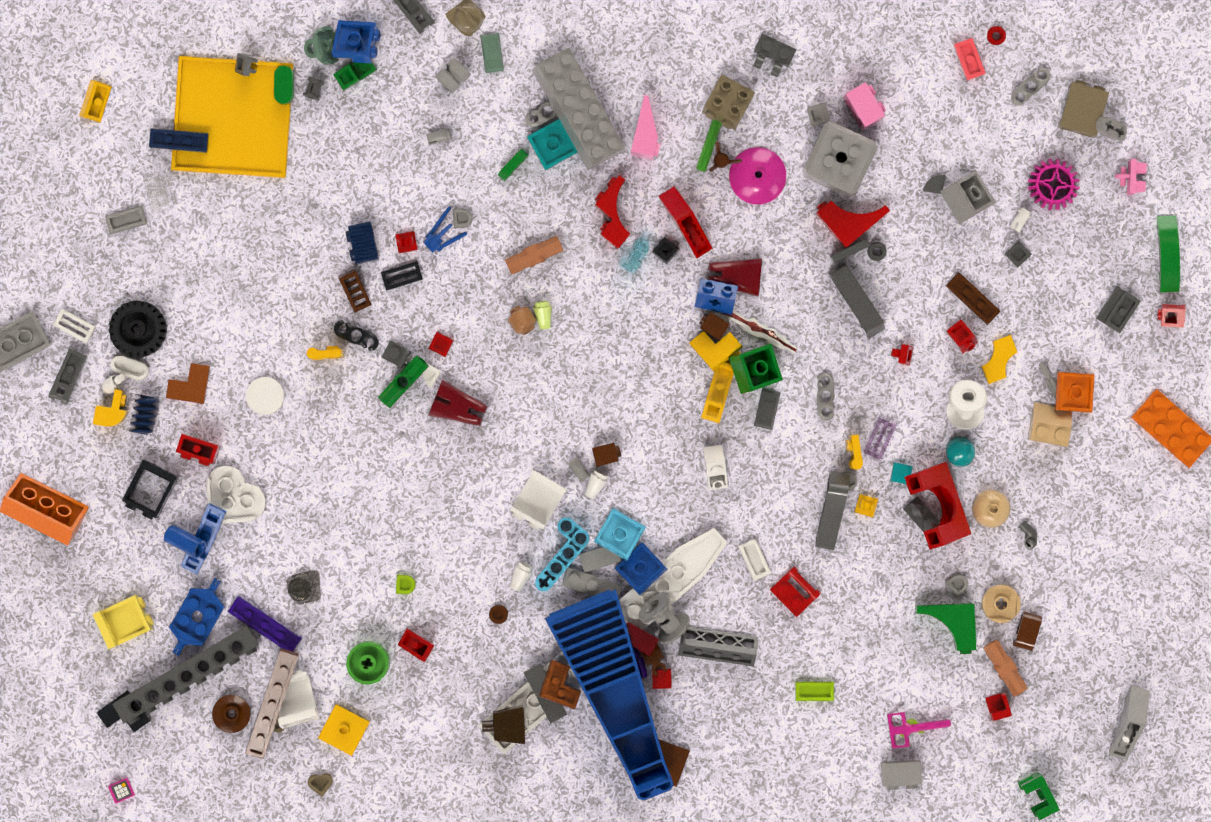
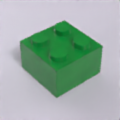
(755, 368)

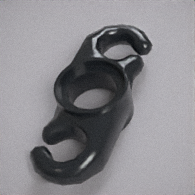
(347, 335)

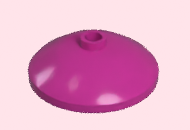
(754, 189)

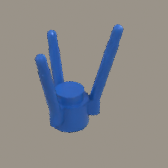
(434, 241)

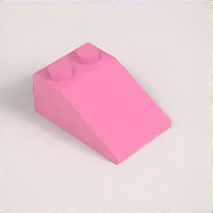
(645, 137)

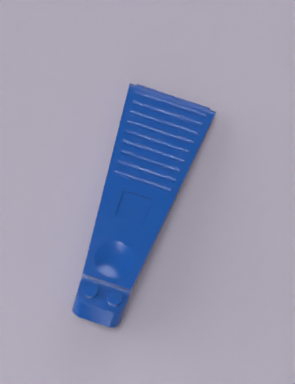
(604, 663)

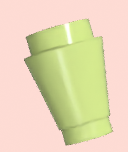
(543, 314)

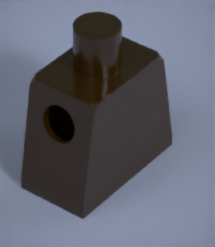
(507, 725)

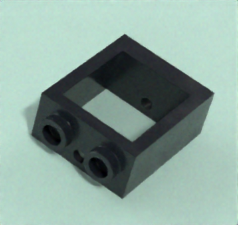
(132, 504)

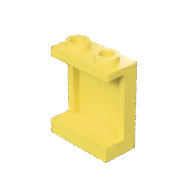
(123, 621)

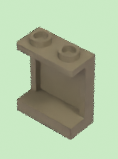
(1083, 108)

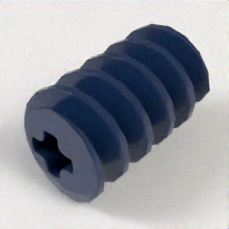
(144, 414)

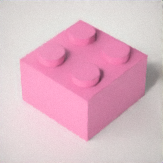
(864, 106)

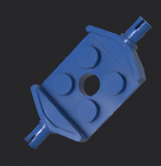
(185, 628)

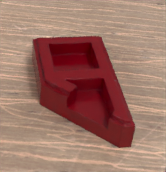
(641, 639)

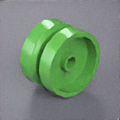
(359, 670)

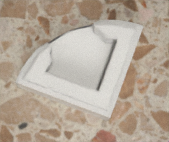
(430, 375)

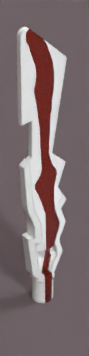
(758, 330)

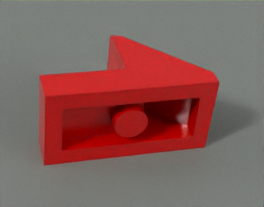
(416, 645)

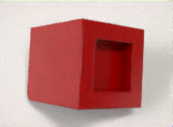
(998, 706)

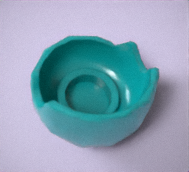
(960, 451)

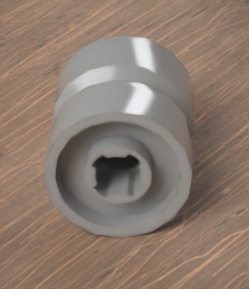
(453, 75)

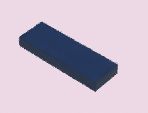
(178, 140)

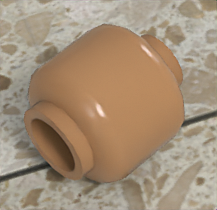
(522, 320)

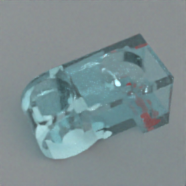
(639, 251)

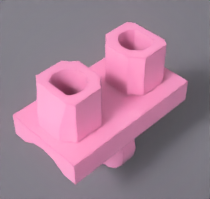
(1132, 185)

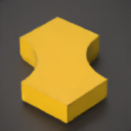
(1002, 352)

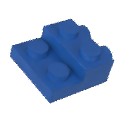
(356, 41)

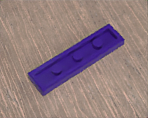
(264, 624)

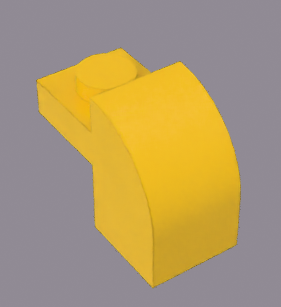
(112, 416)

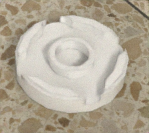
(265, 395)

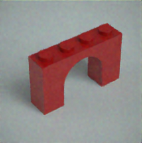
(953, 521)

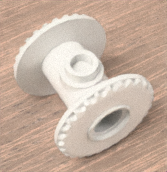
(966, 404)

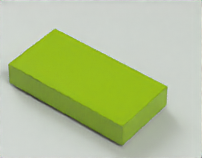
(814, 691)

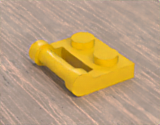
(331, 352)
(853, 446)

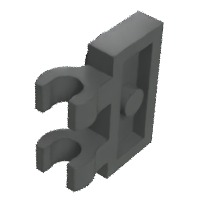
(773, 50)

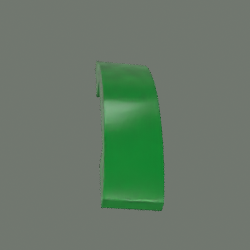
(1168, 253)

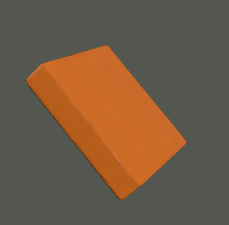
(1074, 392)

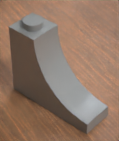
(1131, 722)

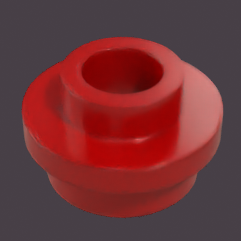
(1002, 33)

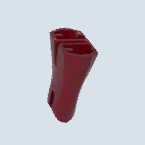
(740, 273)
(456, 405)

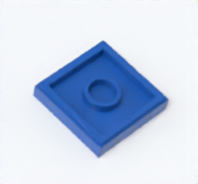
(641, 568)

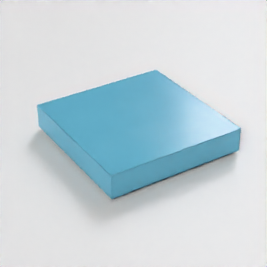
(619, 534)

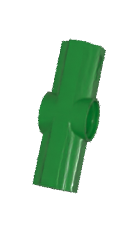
(411, 373)

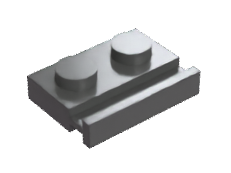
(1118, 309)

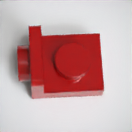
(962, 336)

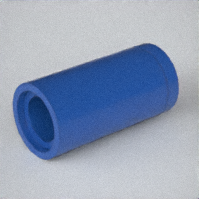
(184, 541)

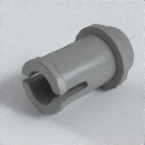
(439, 136)
(578, 469)

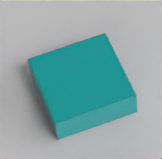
(899, 471)

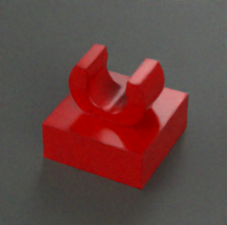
(406, 242)
(904, 354)

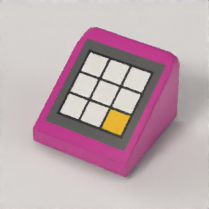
(121, 790)

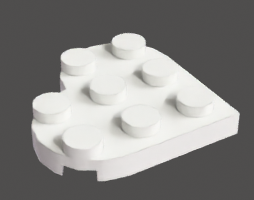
(230, 492)

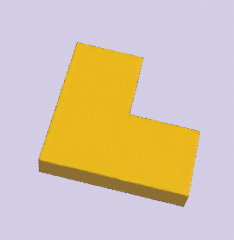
(715, 354)

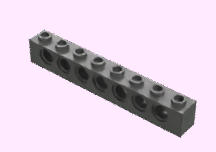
(124, 705)

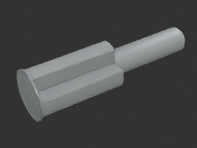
(1051, 382)

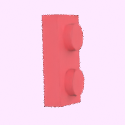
(969, 59)

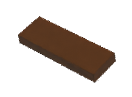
(973, 298)

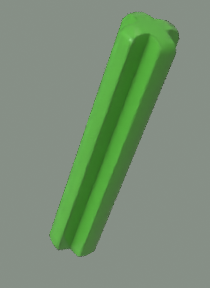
(709, 145)

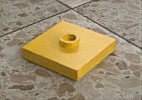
(344, 729)

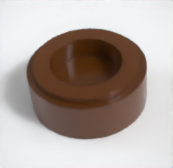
(498, 614)

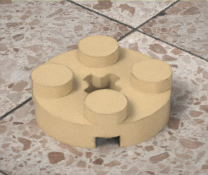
(1007, 612)

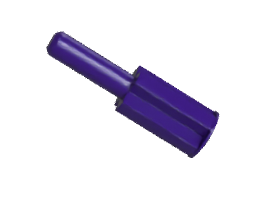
(640, 663)

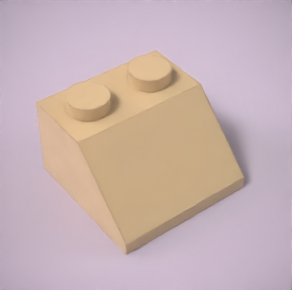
(1050, 425)

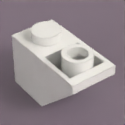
(715, 467)

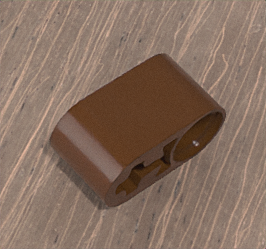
(1027, 631)

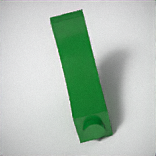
(958, 620)

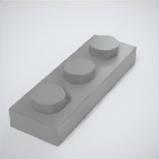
(588, 583)

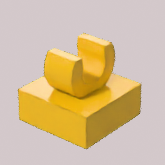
(866, 505)

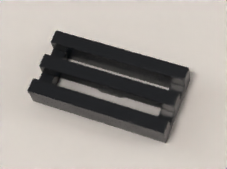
(386, 280)

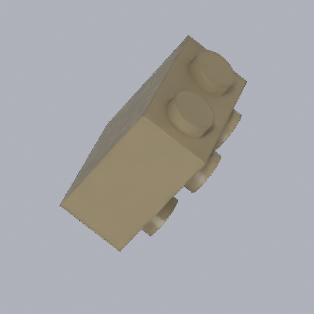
(728, 102)

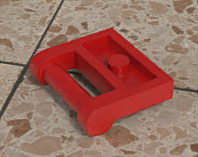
(790, 596)

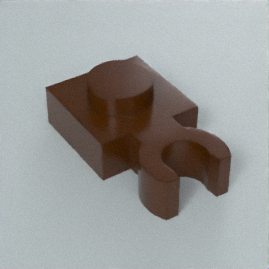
(654, 659)

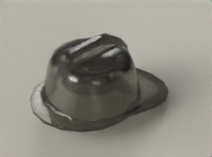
(304, 587)

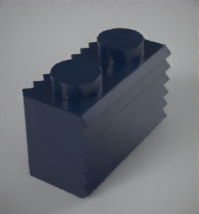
(362, 242)

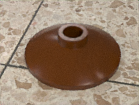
(221, 713)

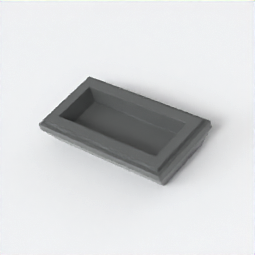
(767, 409)

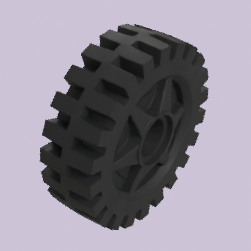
(122, 326)

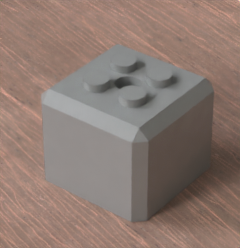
(827, 171)

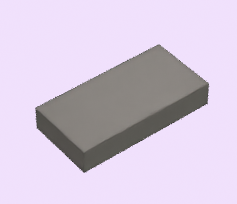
(126, 219)
(598, 558)

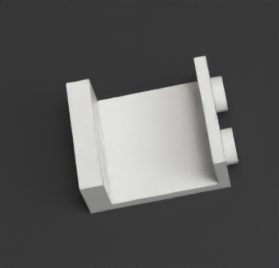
(537, 500)
(299, 702)

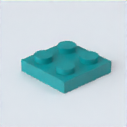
(552, 144)

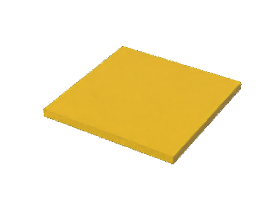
(238, 113)

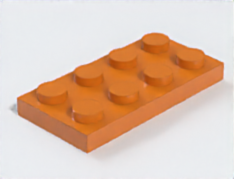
(1172, 428)

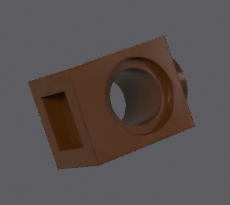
(713, 325)
(606, 454)

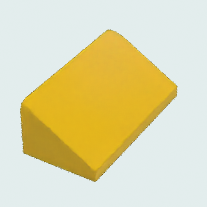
(95, 101)

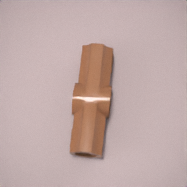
(533, 255)
(1005, 668)

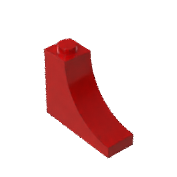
(685, 221)
(847, 225)

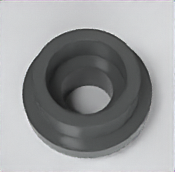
(872, 256)

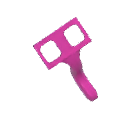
(906, 728)

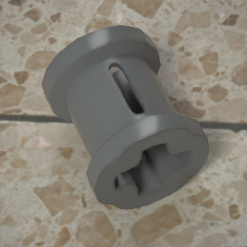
(313, 88)

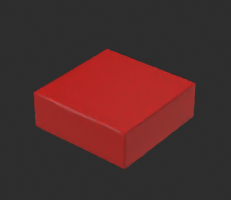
(441, 344)
(663, 680)

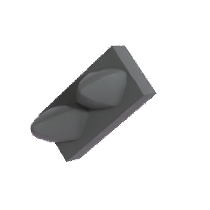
(921, 514)

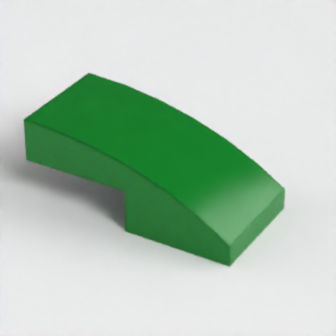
(353, 73)

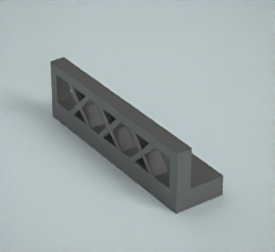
(718, 650)

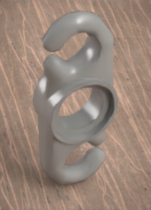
(1022, 87)
(541, 118)
(830, 388)

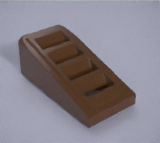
(345, 276)

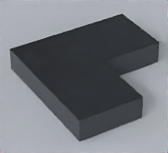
(110, 716)

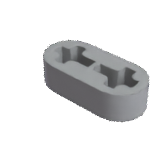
(1110, 130)

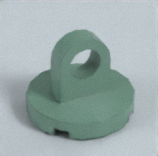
(322, 45)

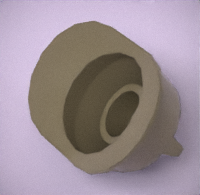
(466, 17)

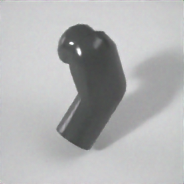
(1030, 535)

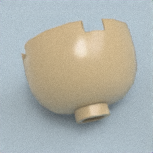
(991, 508)

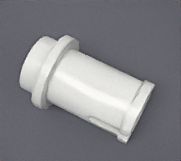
(1020, 219)

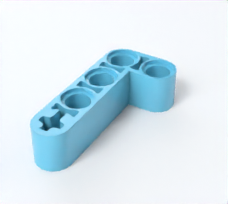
(559, 557)

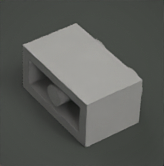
(901, 774)

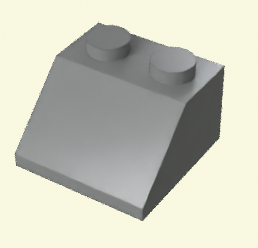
(967, 197)

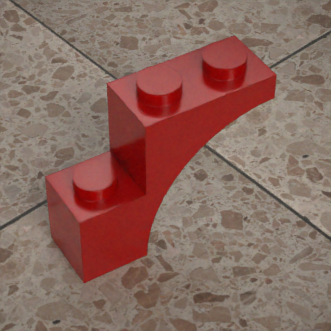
(606, 202)

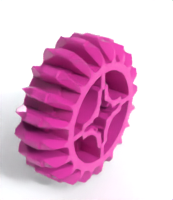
(1054, 176)

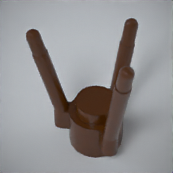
(721, 159)

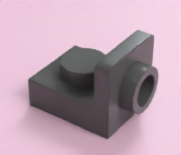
(397, 354)

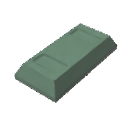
(492, 53)

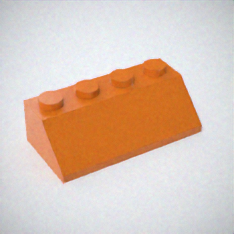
(44, 509)

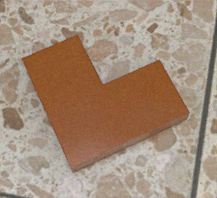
(194, 389)
(554, 688)

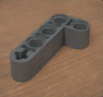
(857, 300)
(832, 510)

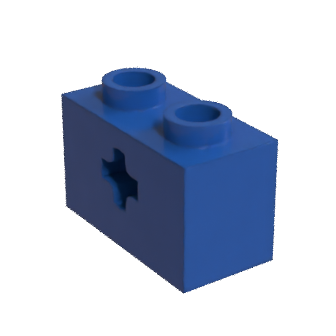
(716, 296)

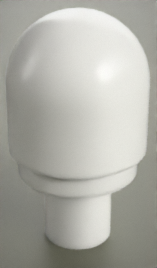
(112, 383)

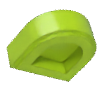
(405, 584)

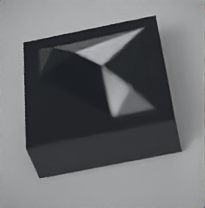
(665, 250)

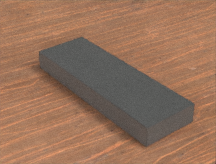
(536, 678)

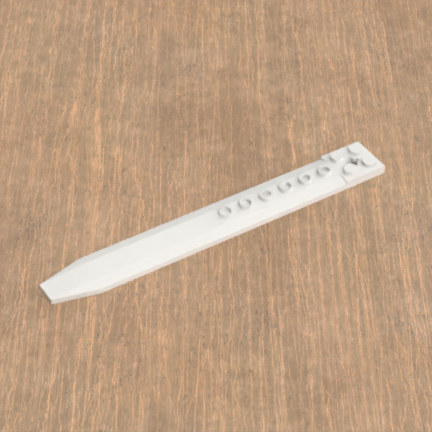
(685, 569)

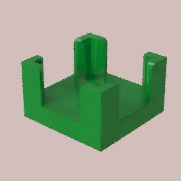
(1049, 805)

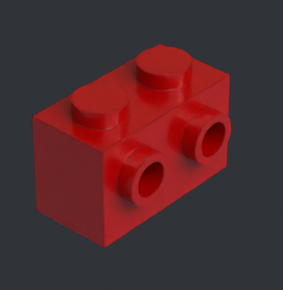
(196, 448)

